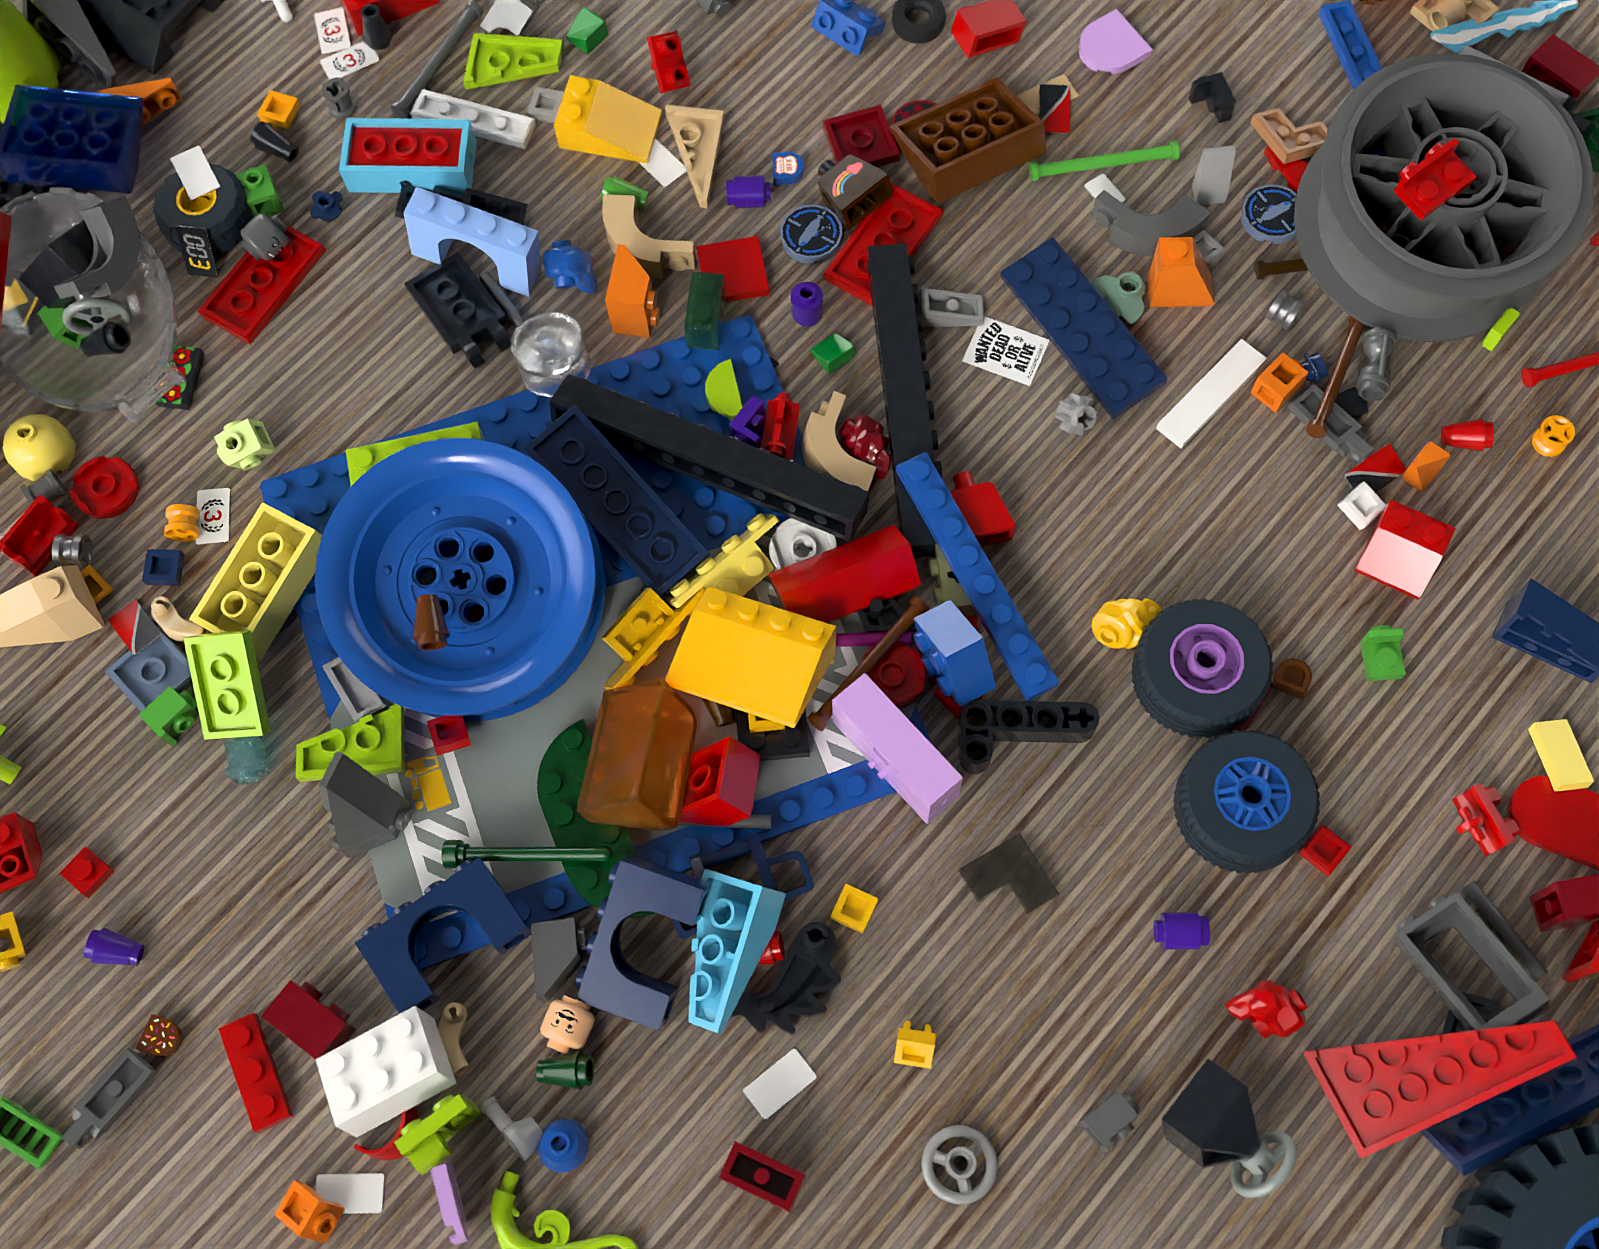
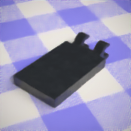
(459, 308)

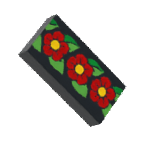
(188, 362)

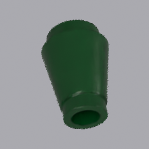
(568, 1070)

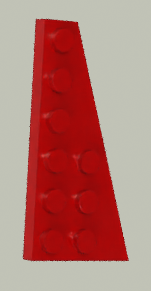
(1413, 1083)

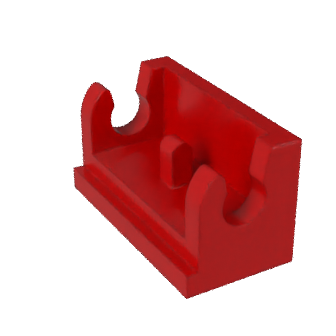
(32, 535)

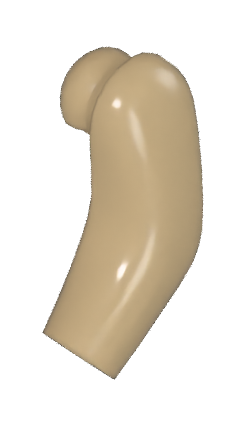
(171, 622)
(450, 1030)

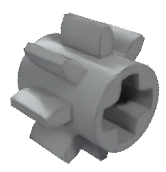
(1076, 414)

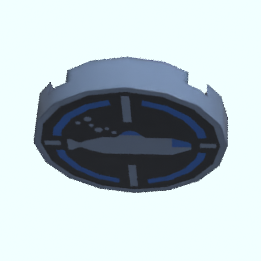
(1270, 214)
(811, 234)

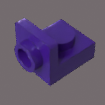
(749, 422)

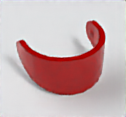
(390, 1151)

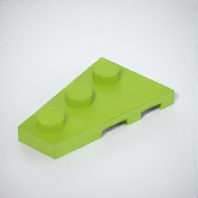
(510, 58)
(373, 743)

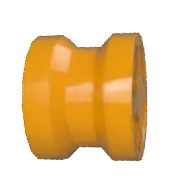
(1556, 427)
(182, 522)

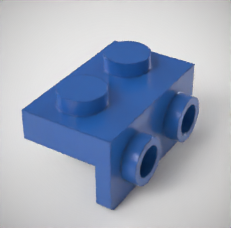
(847, 23)

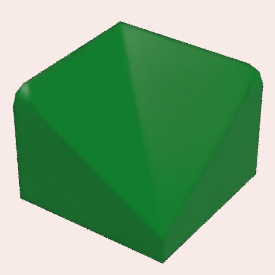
(587, 31)

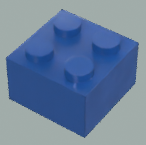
(954, 653)

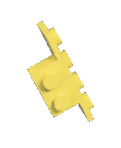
(732, 570)

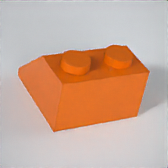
(631, 297)

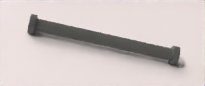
(472, 11)

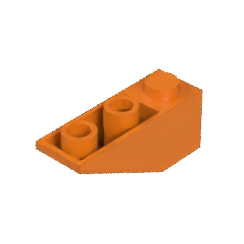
(156, 96)

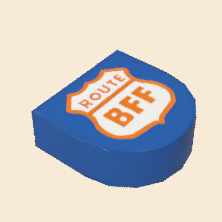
(787, 168)

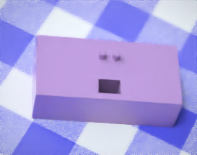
(896, 748)

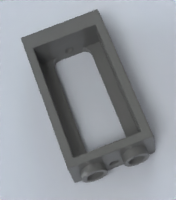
(1457, 914)

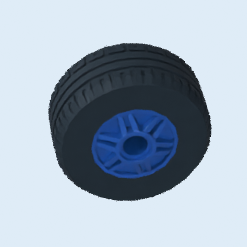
(1246, 801)

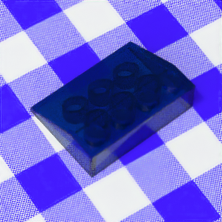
(71, 139)

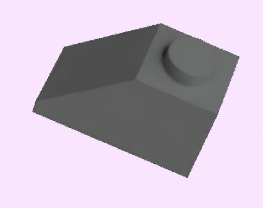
(556, 954)

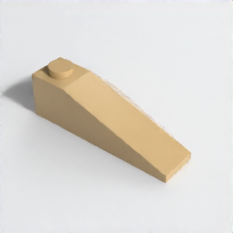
(48, 609)

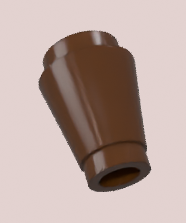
(430, 625)

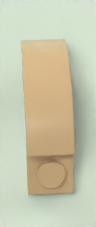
(654, 255)
(823, 452)

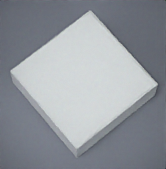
(1362, 505)

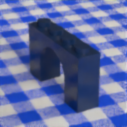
(392, 945)
(608, 978)

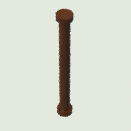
(1317, 427)
(916, 608)

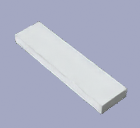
(485, 120)
(1211, 393)

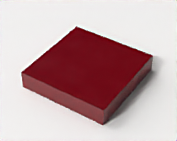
(863, 136)

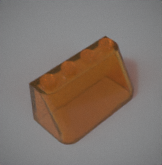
(639, 757)

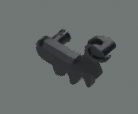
(800, 977)

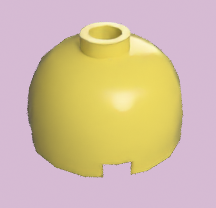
(38, 444)

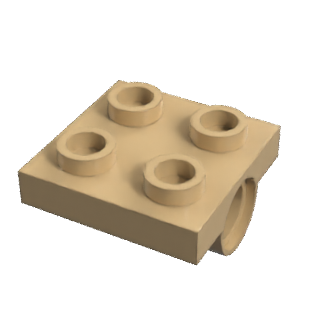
(1444, 13)

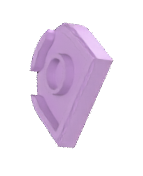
(1112, 44)
(450, 1202)

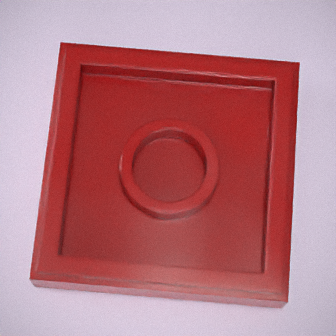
(740, 263)

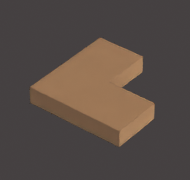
(1285, 139)

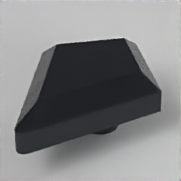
(881, 616)

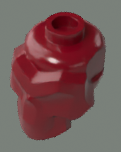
(865, 442)

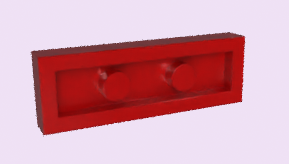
(255, 1072)

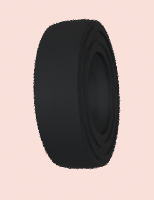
(918, 32)

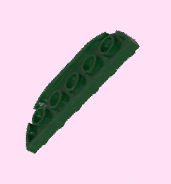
(558, 792)

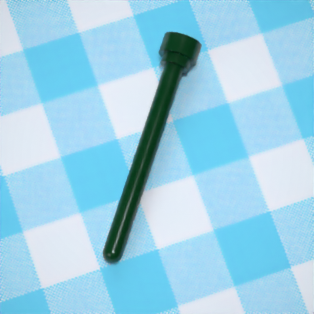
(456, 852)

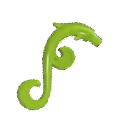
(550, 1220)

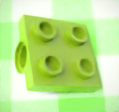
(426, 1140)

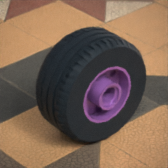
(1201, 668)

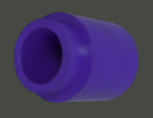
(748, 191)
(806, 303)
(1182, 931)

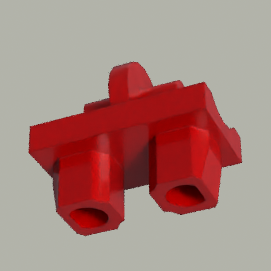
(668, 61)
(1482, 819)

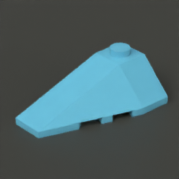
(729, 945)

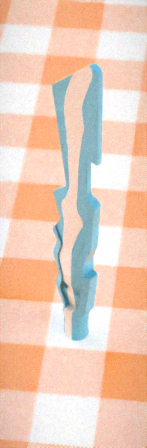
(1504, 22)

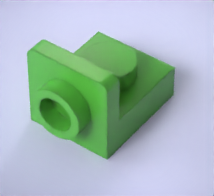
(1383, 653)

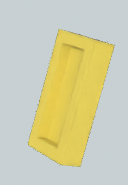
(1560, 755)

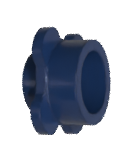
(329, 212)

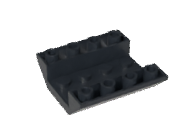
(140, 26)

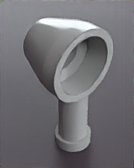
(521, 1135)

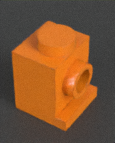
(1279, 381)

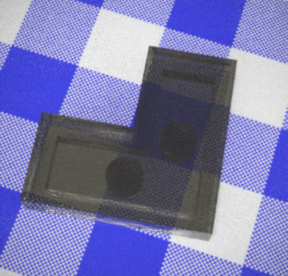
(1011, 865)

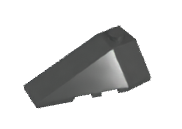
(69, 32)
(361, 807)

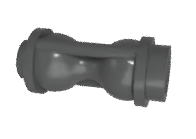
(1374, 377)

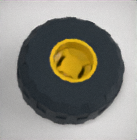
(220, 211)

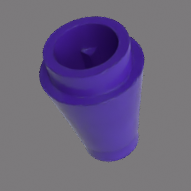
(112, 948)

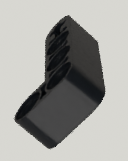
(1029, 729)

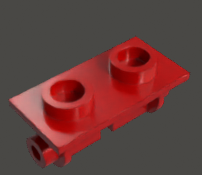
(781, 426)

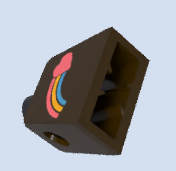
(853, 189)

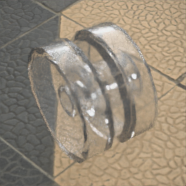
(548, 351)

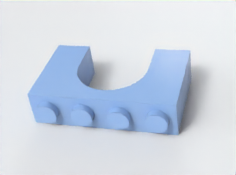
(437, 220)

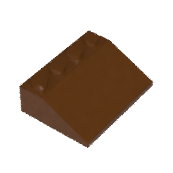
(970, 139)

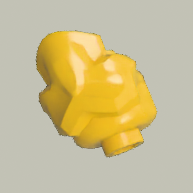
(1123, 622)

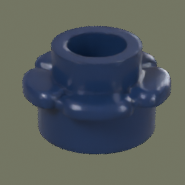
(1315, 366)

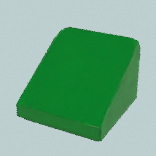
(833, 352)

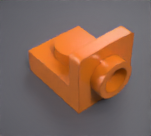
(308, 1213)

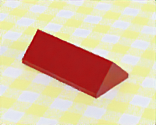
(848, 576)

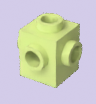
(244, 444)

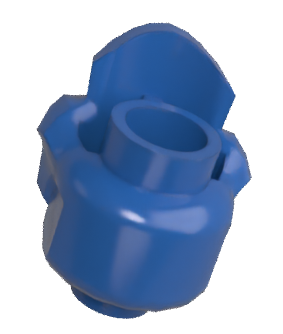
(570, 267)

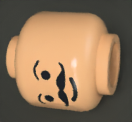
(567, 1024)

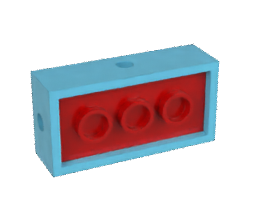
(414, 152)

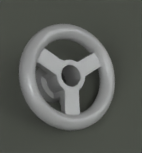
(932, 1155)

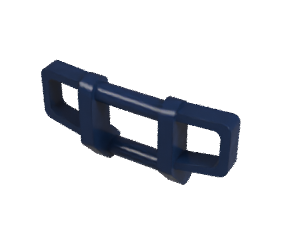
(749, 845)

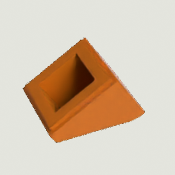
(1426, 466)

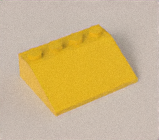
(752, 656)

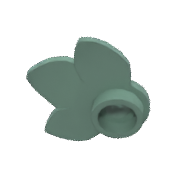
(1123, 303)

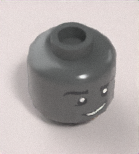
(264, 237)

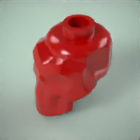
(1270, 1009)

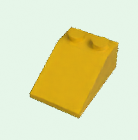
(605, 121)

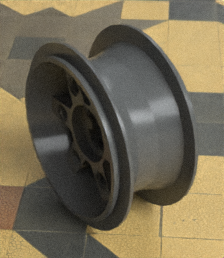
(1528, 191)

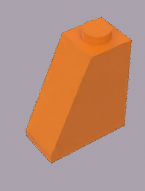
(1179, 275)

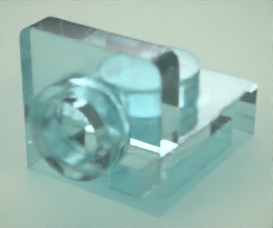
(246, 759)

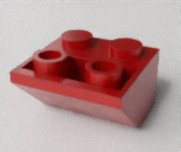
(18, 851)

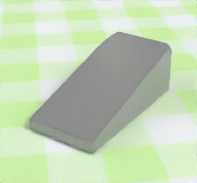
(1213, 175)
(949, 308)

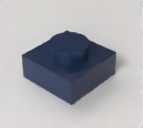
(163, 567)

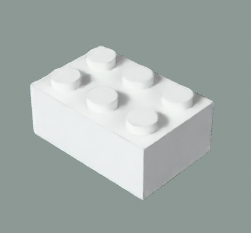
(385, 1071)

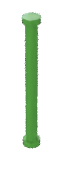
(1170, 151)

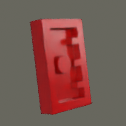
(1433, 180)

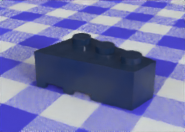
(1551, 631)

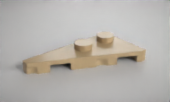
(698, 141)

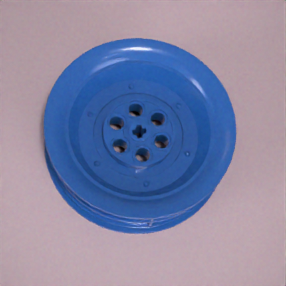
(397, 528)

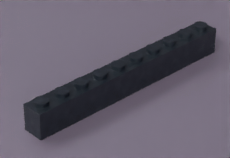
(903, 378)
(716, 458)

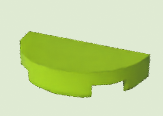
(722, 390)

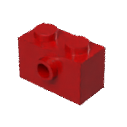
(988, 26)

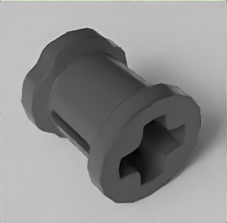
(342, 98)
(47, 486)

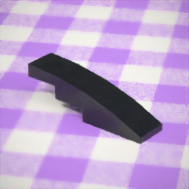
(490, 203)

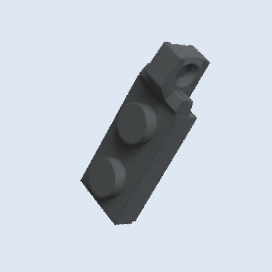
(1343, 431)
(109, 1097)

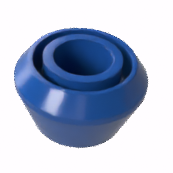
(569, 1134)

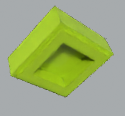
(1500, 329)

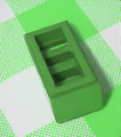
(30, 1120)

